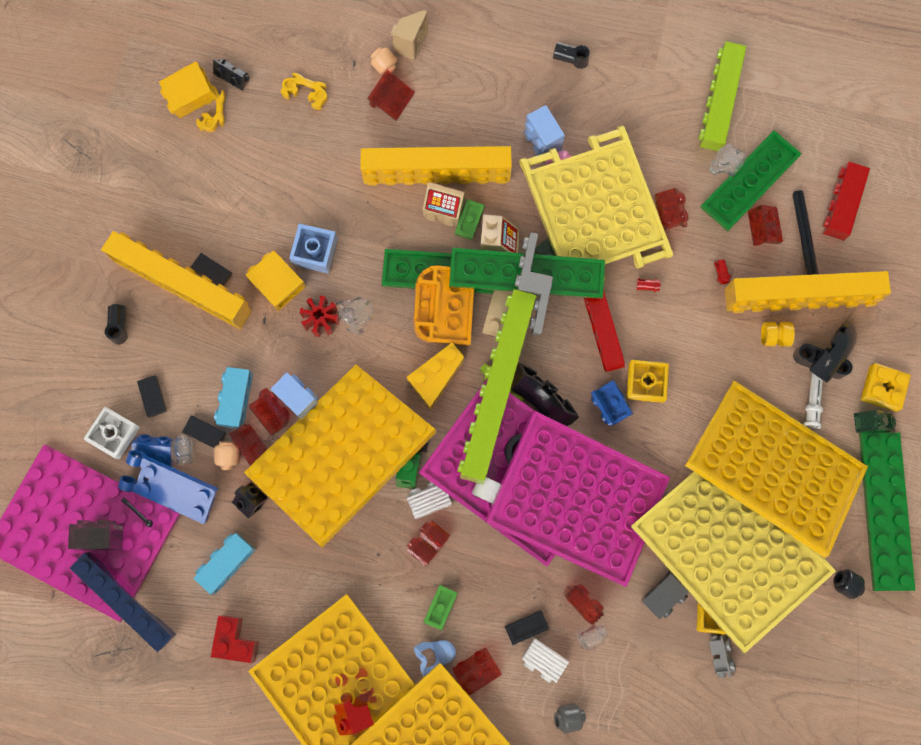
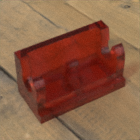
(248, 443)

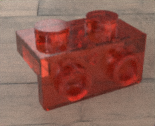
(671, 208)
(765, 225)
(270, 412)
(476, 671)

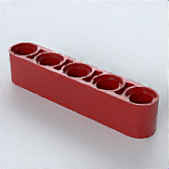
(605, 333)

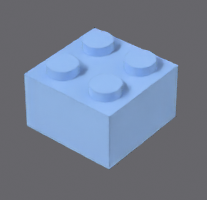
(543, 131)
(313, 248)
(293, 395)

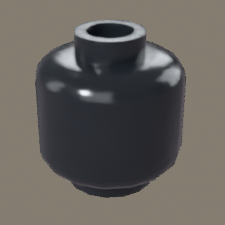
(849, 583)

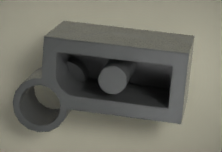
(665, 596)

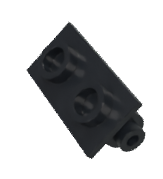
(226, 72)

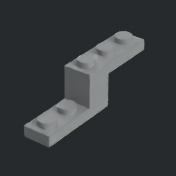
(534, 284)

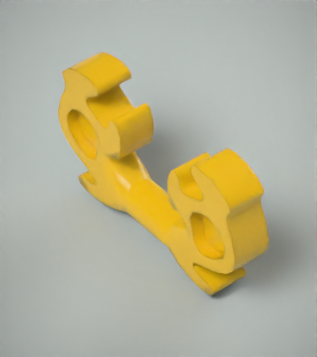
(290, 85)
(211, 123)

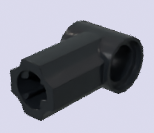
(571, 54)
(116, 322)

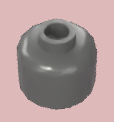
(569, 718)

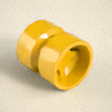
(777, 334)

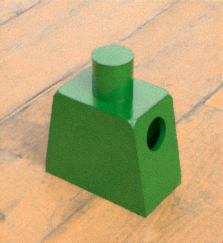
(409, 473)

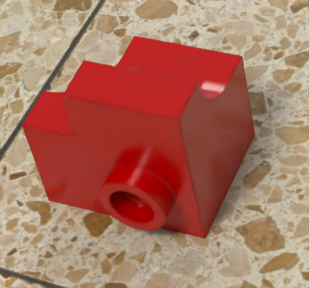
(352, 719)

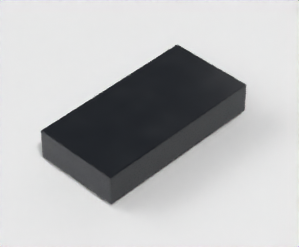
(205, 266)
(152, 396)
(203, 432)
(526, 627)

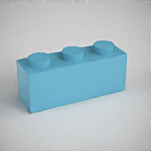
(233, 397)
(224, 563)

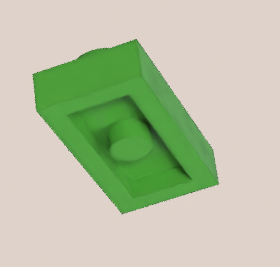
(469, 219)
(440, 607)

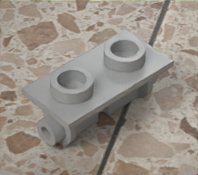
(724, 663)

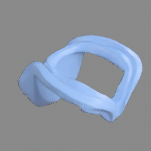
(444, 653)

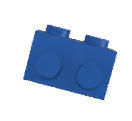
(611, 403)
(154, 448)

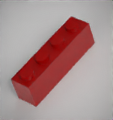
(846, 200)

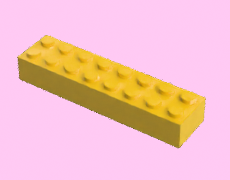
(436, 165)
(176, 279)
(807, 291)

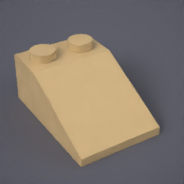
(495, 312)

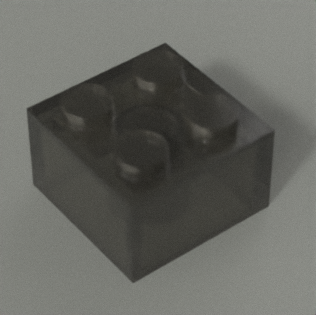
(95, 535)

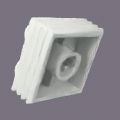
(112, 445)

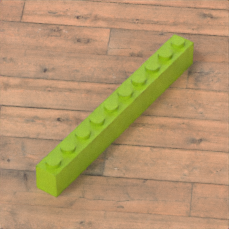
(498, 386)

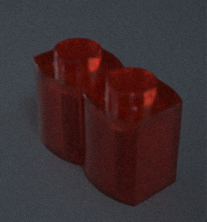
(428, 543)

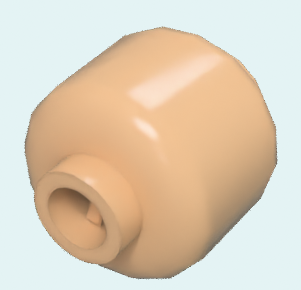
(383, 59)
(226, 455)

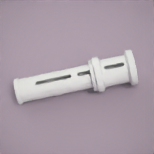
(814, 406)

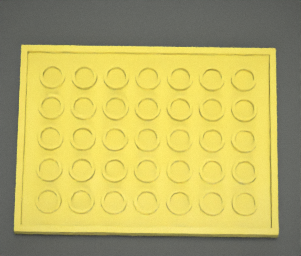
(731, 559)

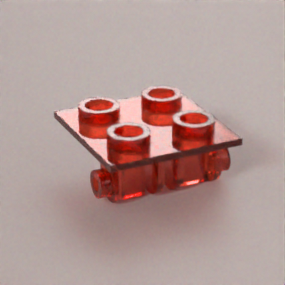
(390, 95)

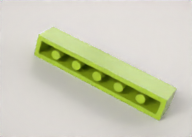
(723, 96)

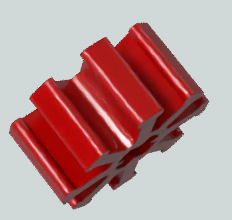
(316, 311)

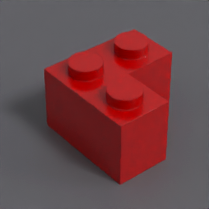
(228, 644)

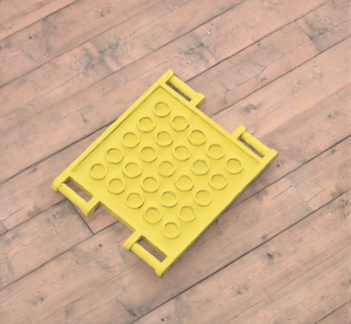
(597, 203)

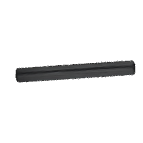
(805, 233)

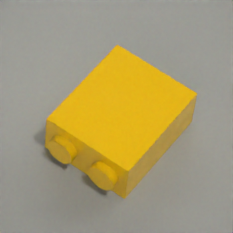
(187, 90)
(275, 280)

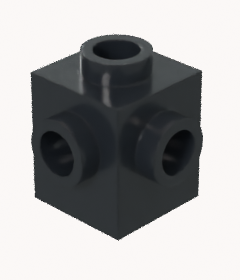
(249, 499)

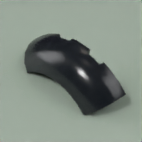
(832, 359)
(542, 395)

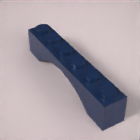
(140, 619)

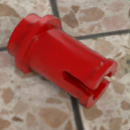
(722, 272)
(648, 285)

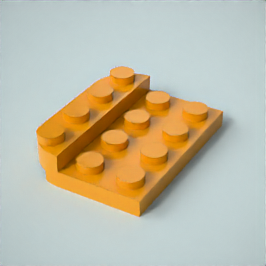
(442, 311)

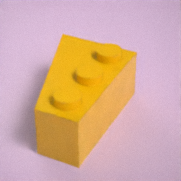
(435, 375)

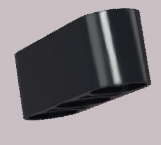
(813, 353)

